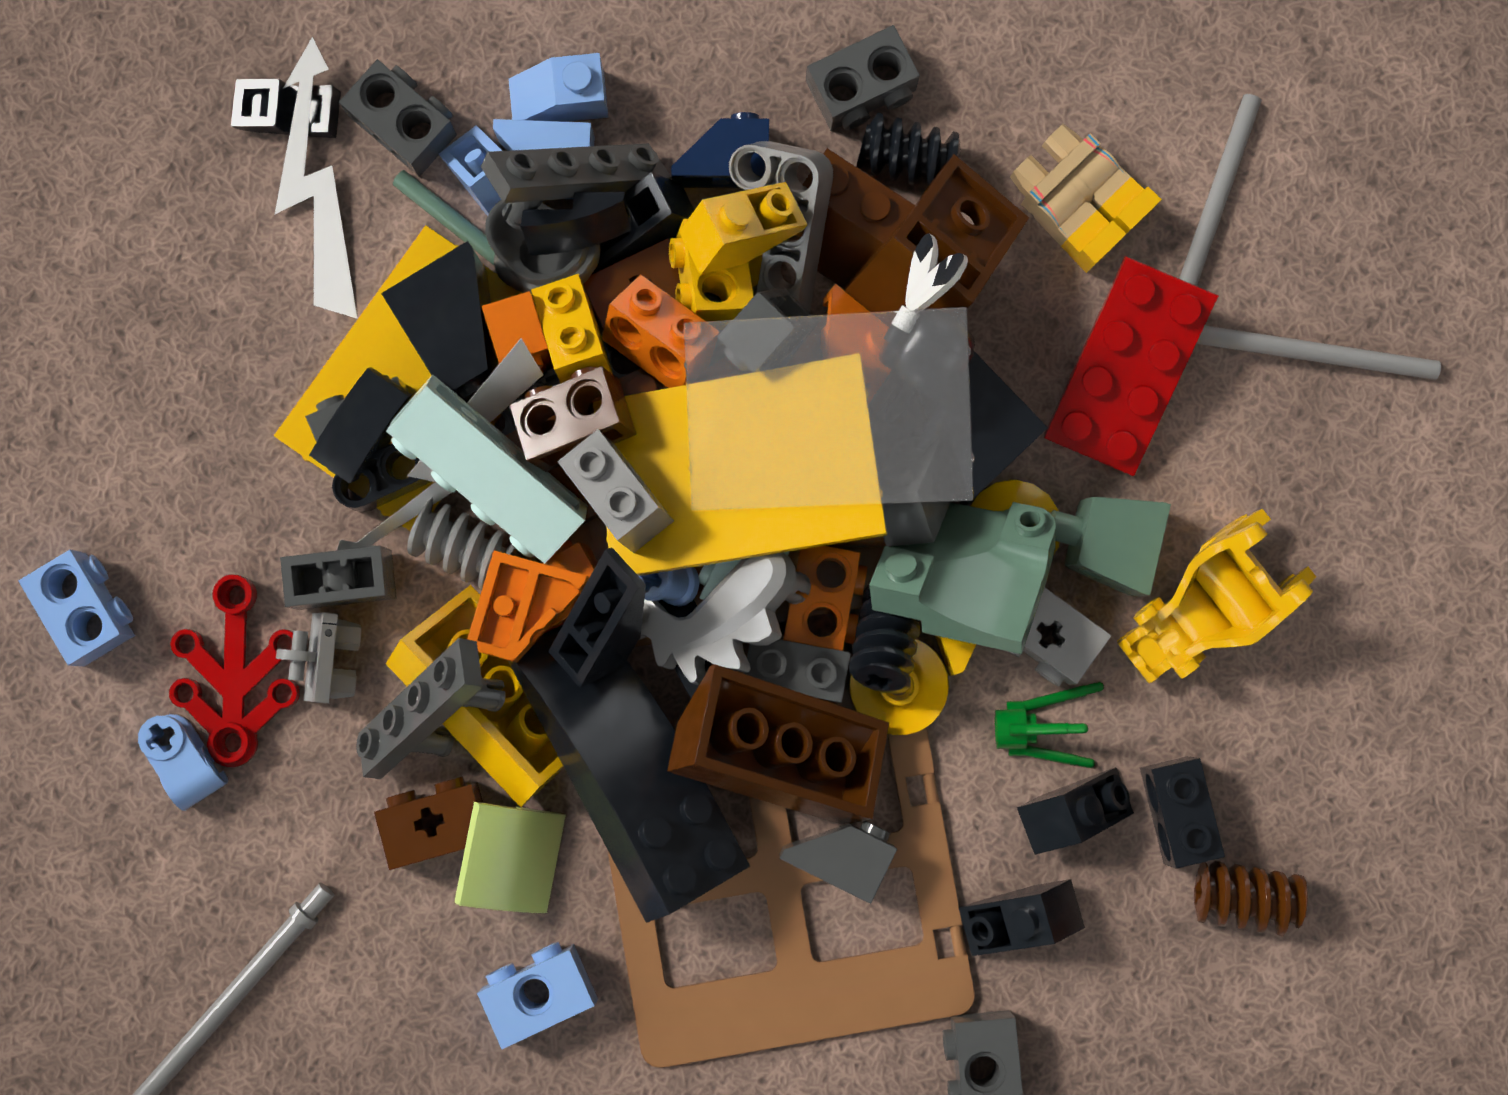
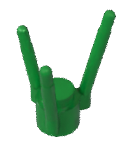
(1017, 729)

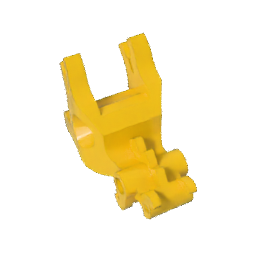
(1218, 604)

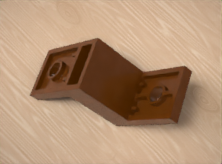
(956, 189)

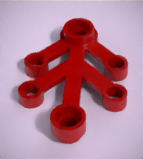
(233, 679)

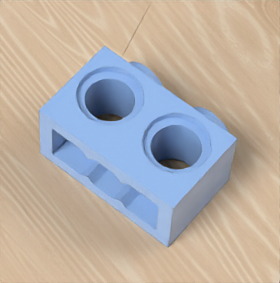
(68, 617)

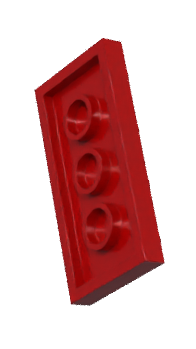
(1130, 365)

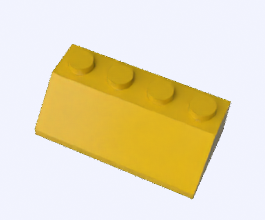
(504, 742)

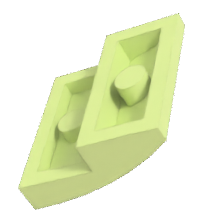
(509, 858)

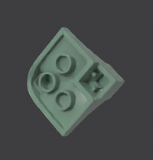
(975, 579)

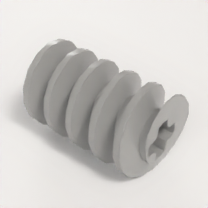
(455, 543)

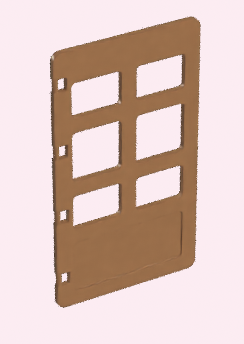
(804, 996)

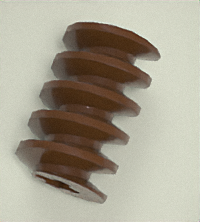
(1250, 895)

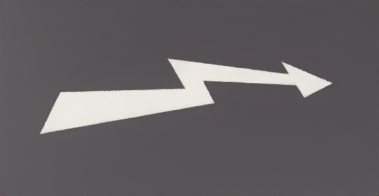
(331, 266)
(501, 388)

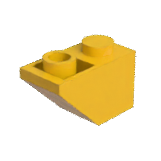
(741, 226)

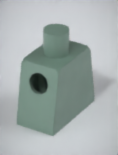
(1114, 541)

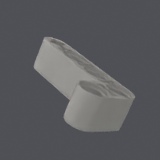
(803, 251)

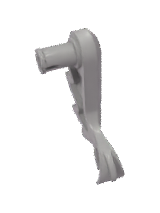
(732, 614)

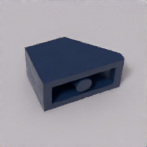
(708, 159)

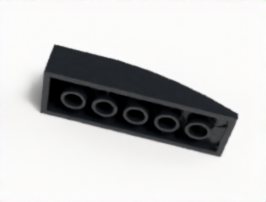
(617, 754)

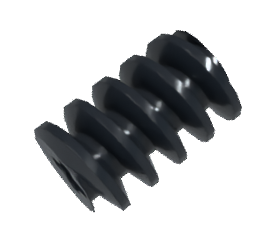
(906, 150)
(883, 649)

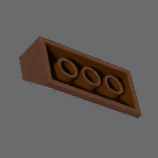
(857, 219)
(780, 747)

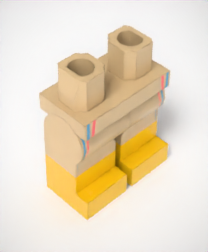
(1085, 199)

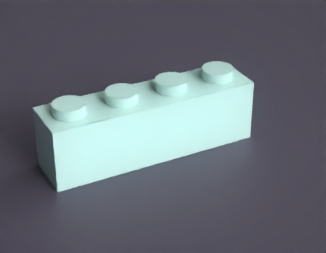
(486, 470)

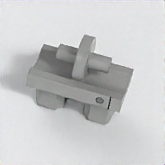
(321, 679)

